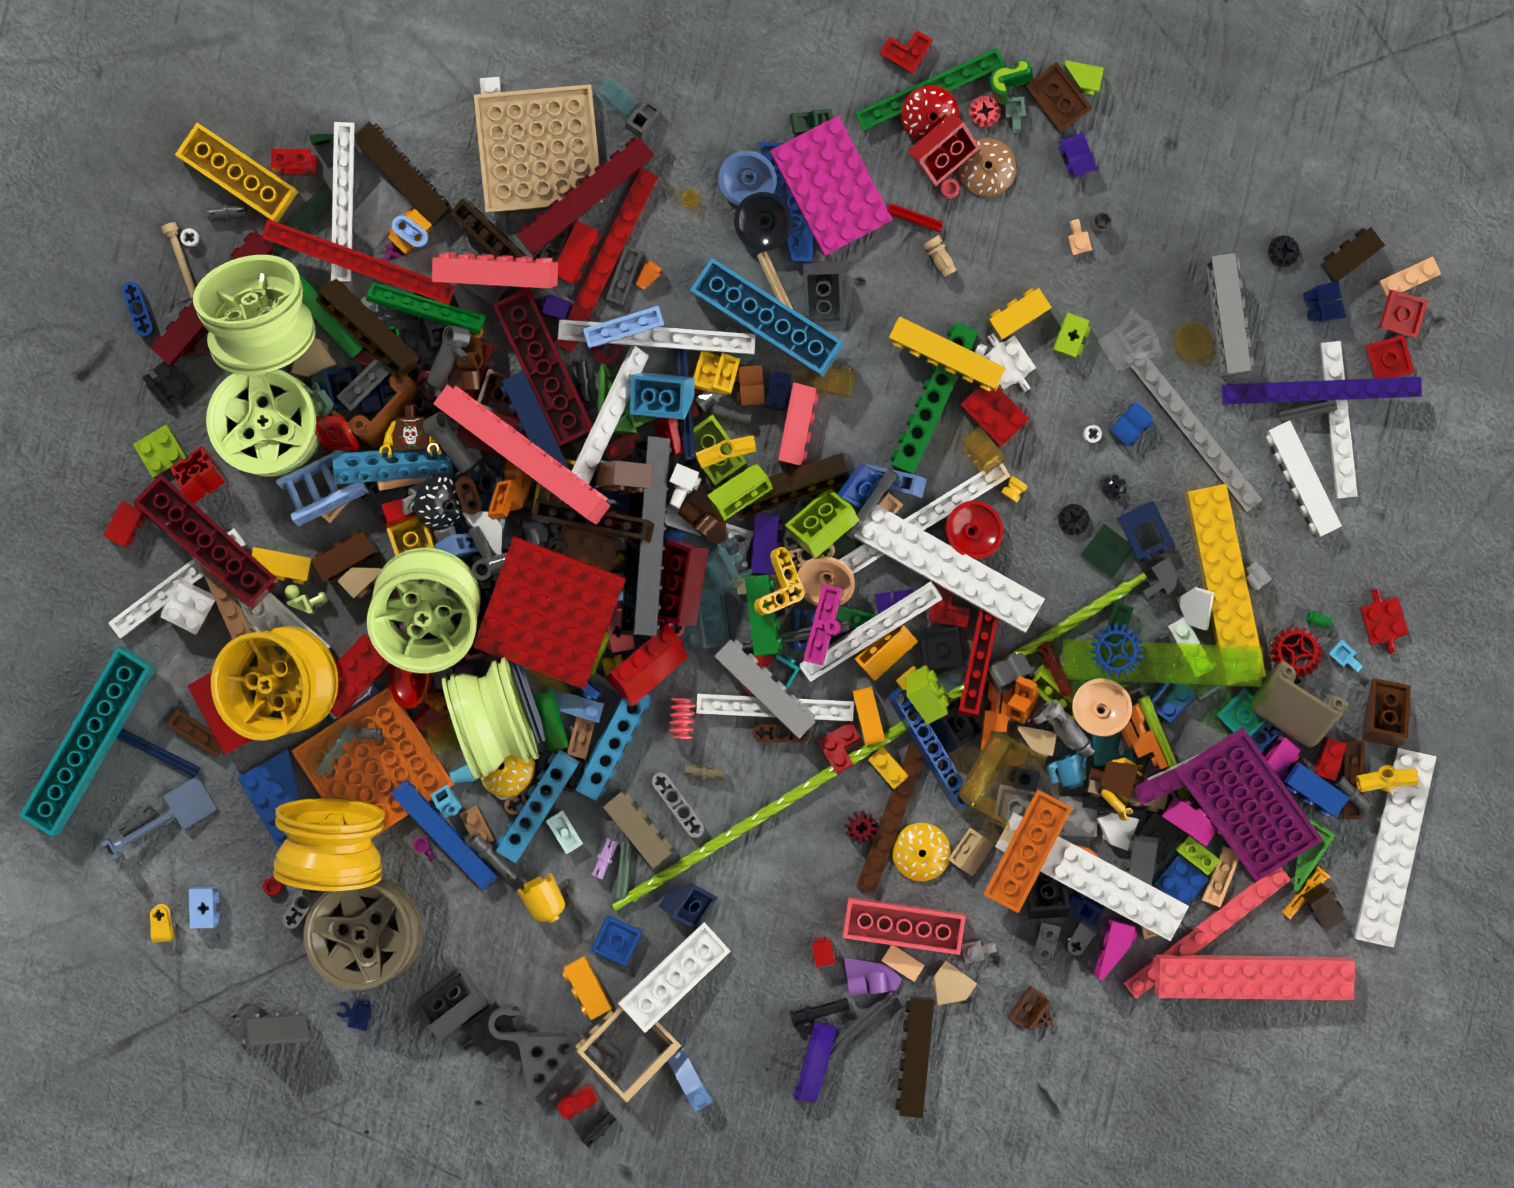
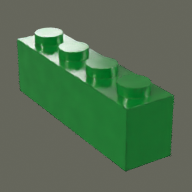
(763, 627)

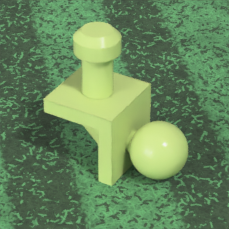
(303, 602)

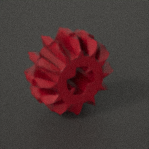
(865, 832)

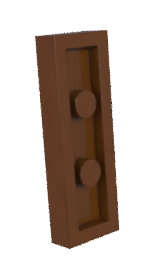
(194, 731)

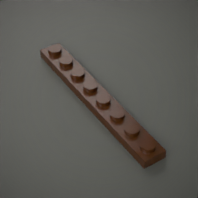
(891, 821)

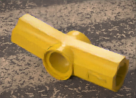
(739, 447)
(1387, 779)

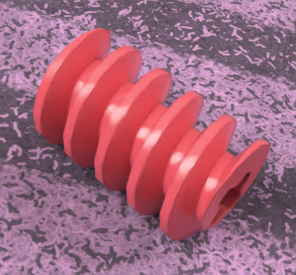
(682, 718)

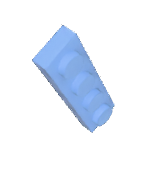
(623, 327)

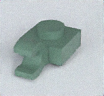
(1015, 111)
(321, 401)

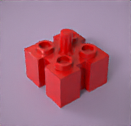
(197, 474)

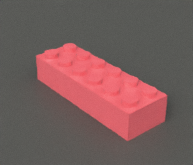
(494, 271)
(903, 925)

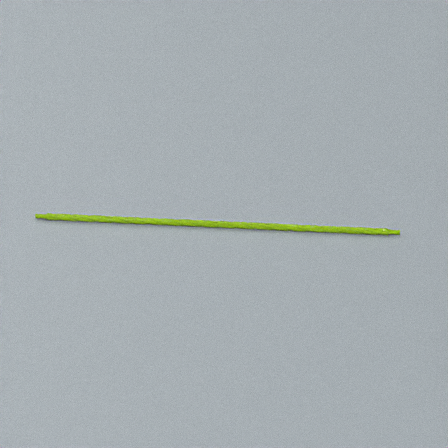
(856, 756)

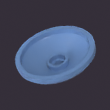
(737, 184)

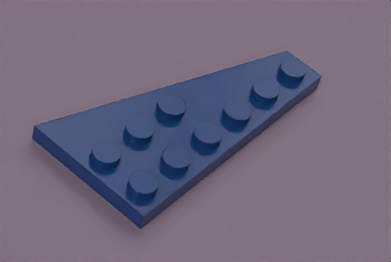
(800, 238)
(270, 787)

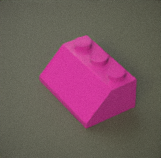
(1281, 755)

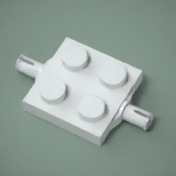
(1014, 358)

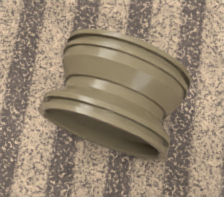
(363, 934)

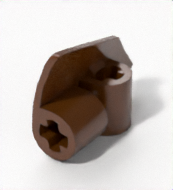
(466, 371)
(703, 517)

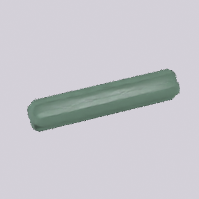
(623, 873)

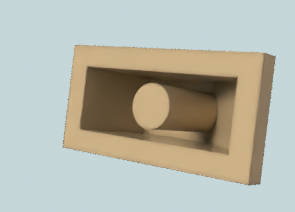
(1038, 739)

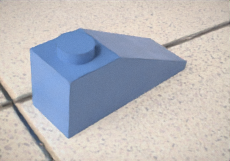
(905, 482)
(459, 545)
(579, 706)
(690, 1080)

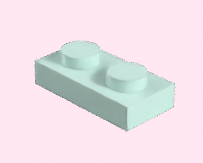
(564, 832)

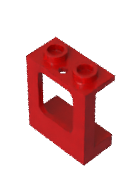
(287, 160)

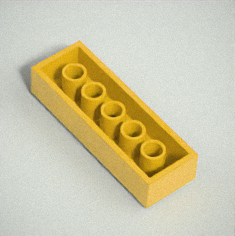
(236, 173)

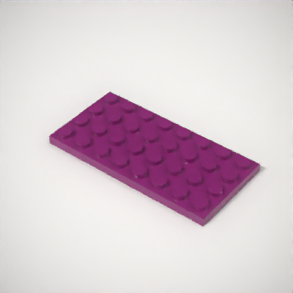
(1249, 804)

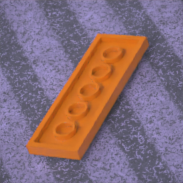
(1027, 851)

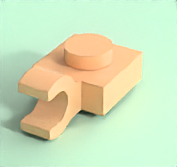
(1079, 241)

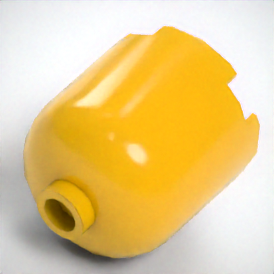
(542, 899)

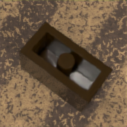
(1324, 907)

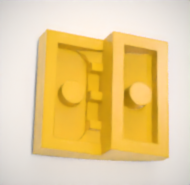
(715, 372)

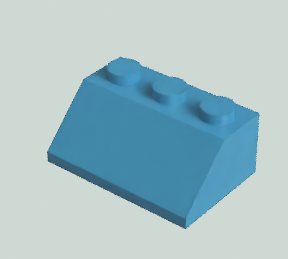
(661, 395)

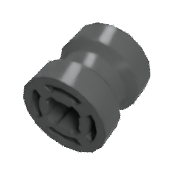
(1103, 220)

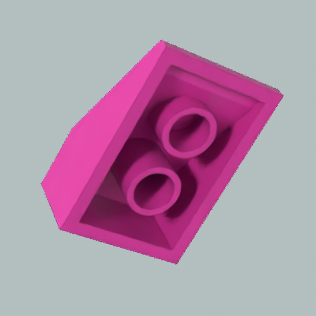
(1115, 943)

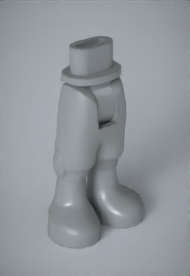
(1064, 727)

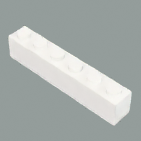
(1303, 479)

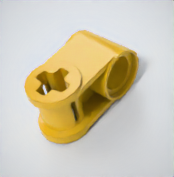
(161, 927)

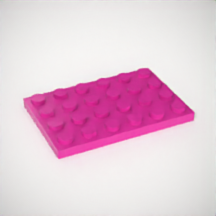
(831, 185)

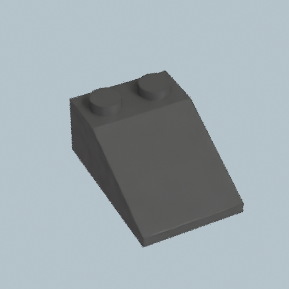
(824, 293)

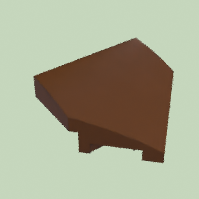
(1032, 1010)

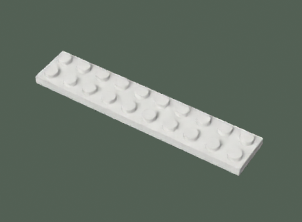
(949, 568)
(1394, 852)
(1107, 884)

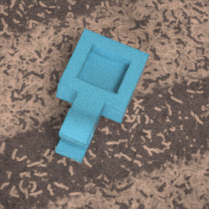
(1343, 655)

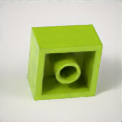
(927, 694)

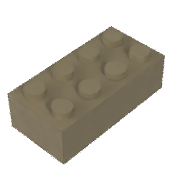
(638, 829)

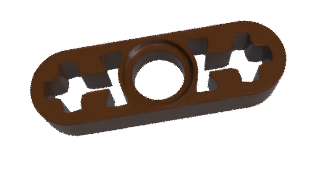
(766, 737)

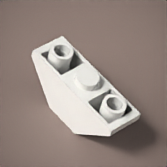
(492, 529)

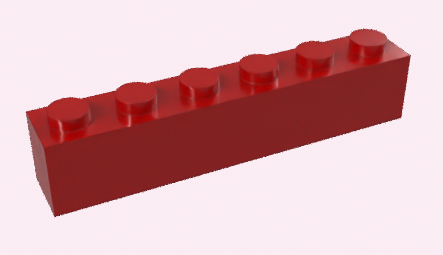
(978, 664)

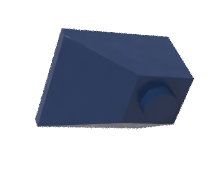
(688, 904)

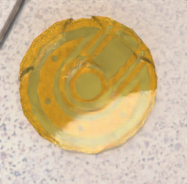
(1192, 341)

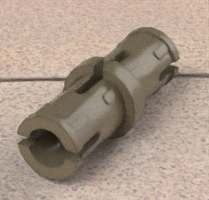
(704, 772)

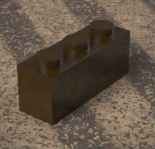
(1352, 254)

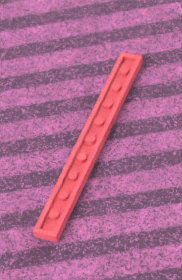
(1212, 927)

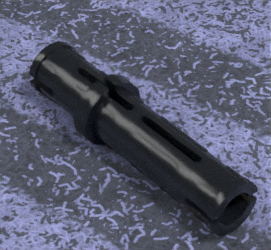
(1088, 802)

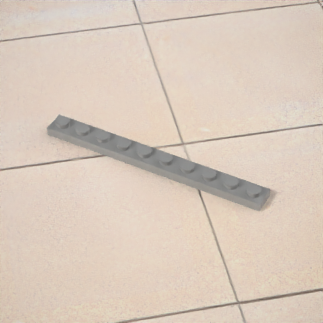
(1196, 433)

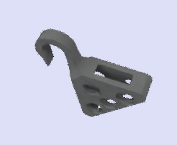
(532, 1063)

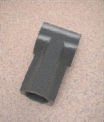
(740, 546)

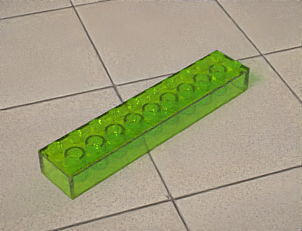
(1169, 663)

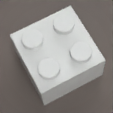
(187, 606)

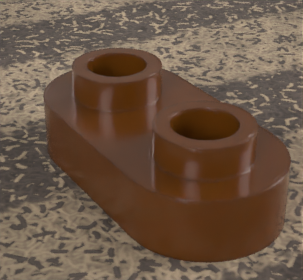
(466, 494)

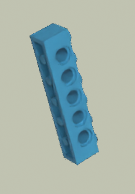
(403, 464)
(602, 748)
(513, 850)

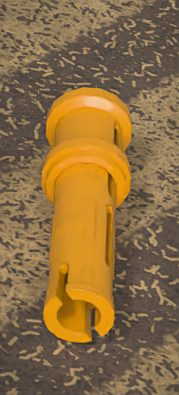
(1298, 901)

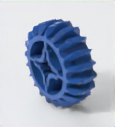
(1126, 635)

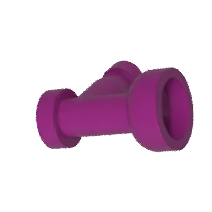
(391, 253)
(421, 845)

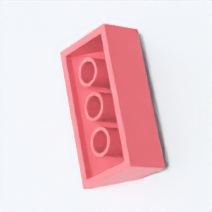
(797, 425)

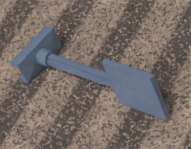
(186, 803)

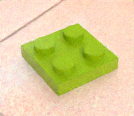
(159, 451)

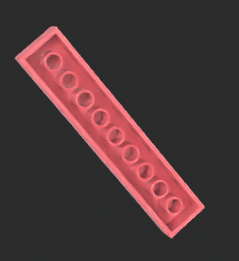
(518, 451)
(1254, 977)

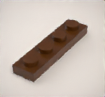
(1352, 766)

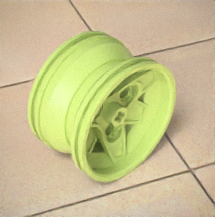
(254, 314)
(251, 416)
(406, 647)
(489, 718)

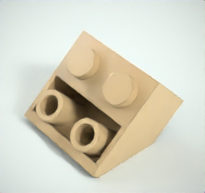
(359, 581)

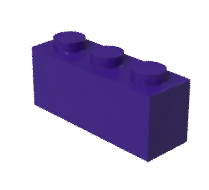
(764, 541)

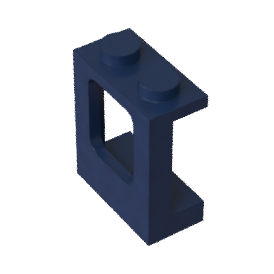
(1139, 516)

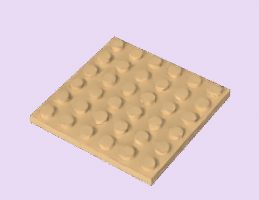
(534, 145)

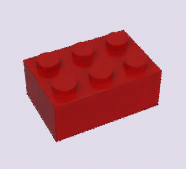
(943, 149)
(994, 413)

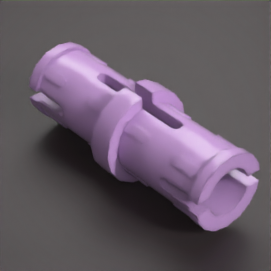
(604, 858)

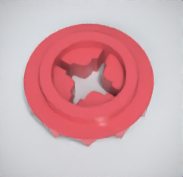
(979, 118)

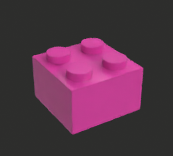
(1190, 820)

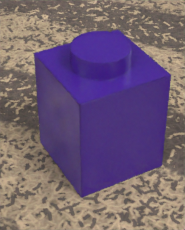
(556, 307)

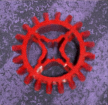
(1303, 653)

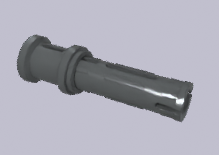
(486, 852)

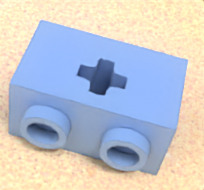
(199, 917)

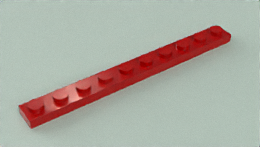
(611, 251)
(357, 262)

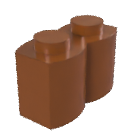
(751, 386)

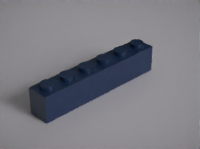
(530, 415)

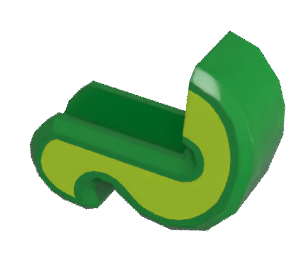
(1009, 77)

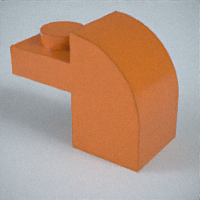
(1023, 700)

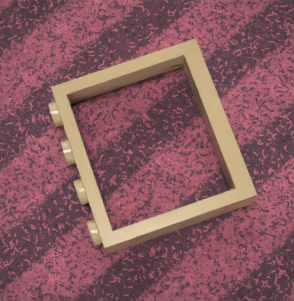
(597, 1030)

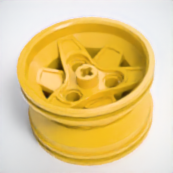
(308, 675)
(328, 844)

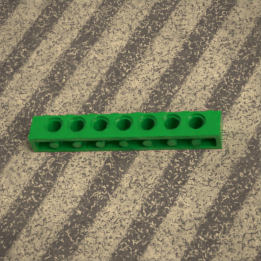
(909, 464)

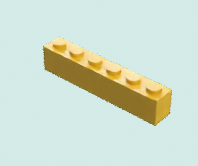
(948, 354)

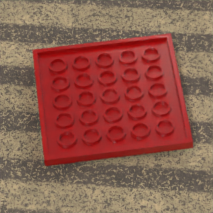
(549, 612)

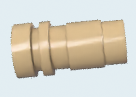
(940, 256)

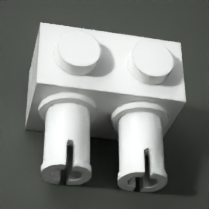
(684, 481)

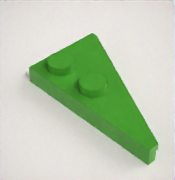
(624, 425)
(1309, 858)

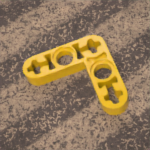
(787, 586)

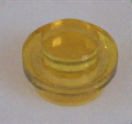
(690, 198)

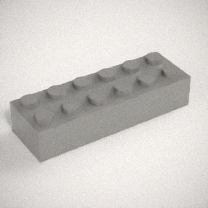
(1228, 314)

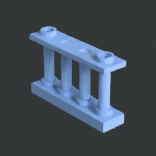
(319, 505)

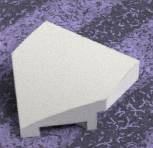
(1197, 607)
(1117, 831)

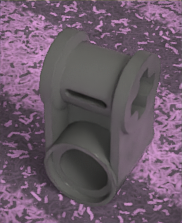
(1083, 934)

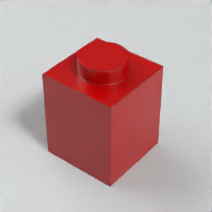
(823, 951)

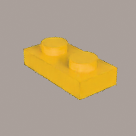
(888, 767)

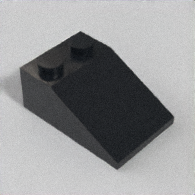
(1047, 898)

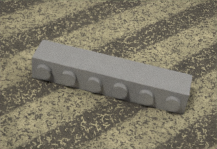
(764, 688)

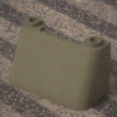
(1295, 709)

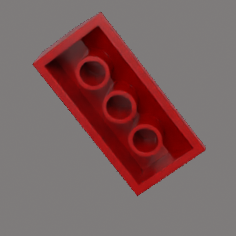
(648, 666)
(224, 735)

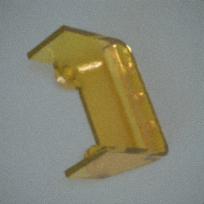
(996, 753)

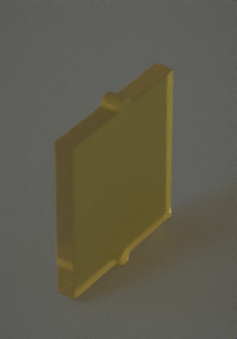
(442, 736)

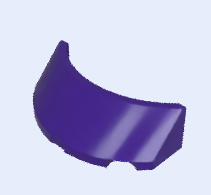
(815, 1062)

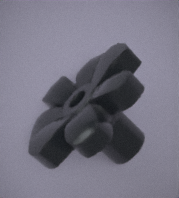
(1111, 491)

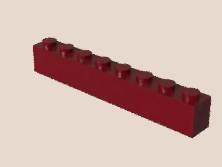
(585, 196)
(188, 327)

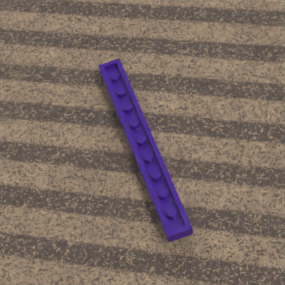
(1321, 390)

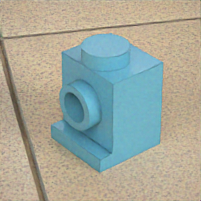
(450, 805)

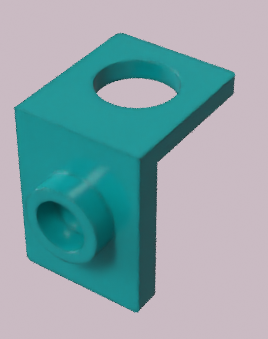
(790, 662)

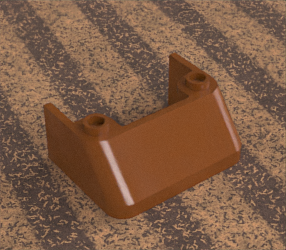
(374, 432)

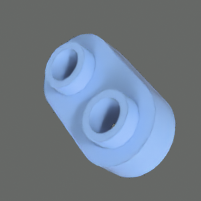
(410, 231)

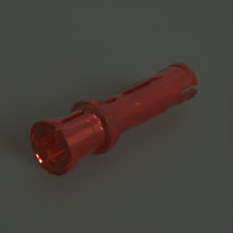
(1064, 687)

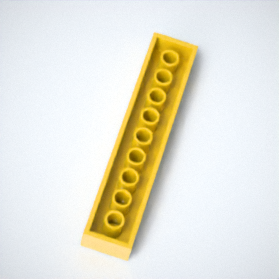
(1222, 566)

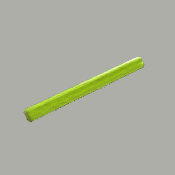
(1155, 726)

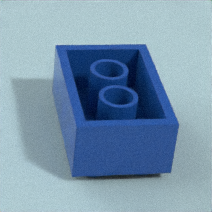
(1314, 790)

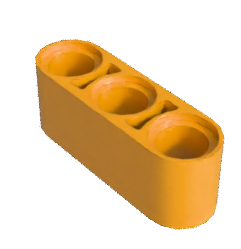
(868, 715)

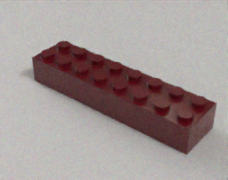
(543, 368)
(206, 542)

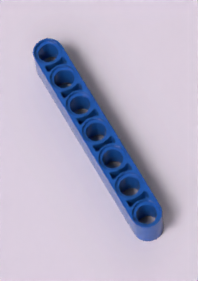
(922, 743)
(444, 834)

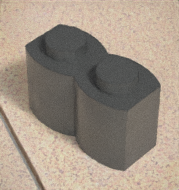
(1005, 673)

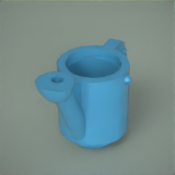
(1070, 769)

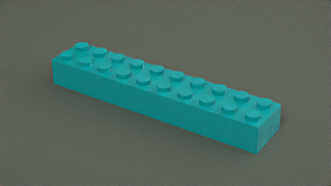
(88, 741)

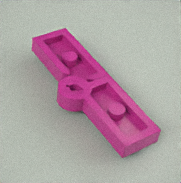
(824, 625)

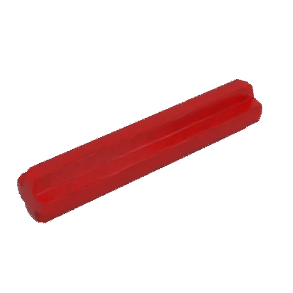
(915, 217)

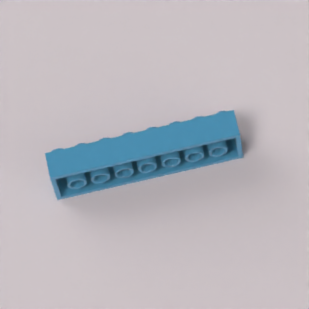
(767, 317)

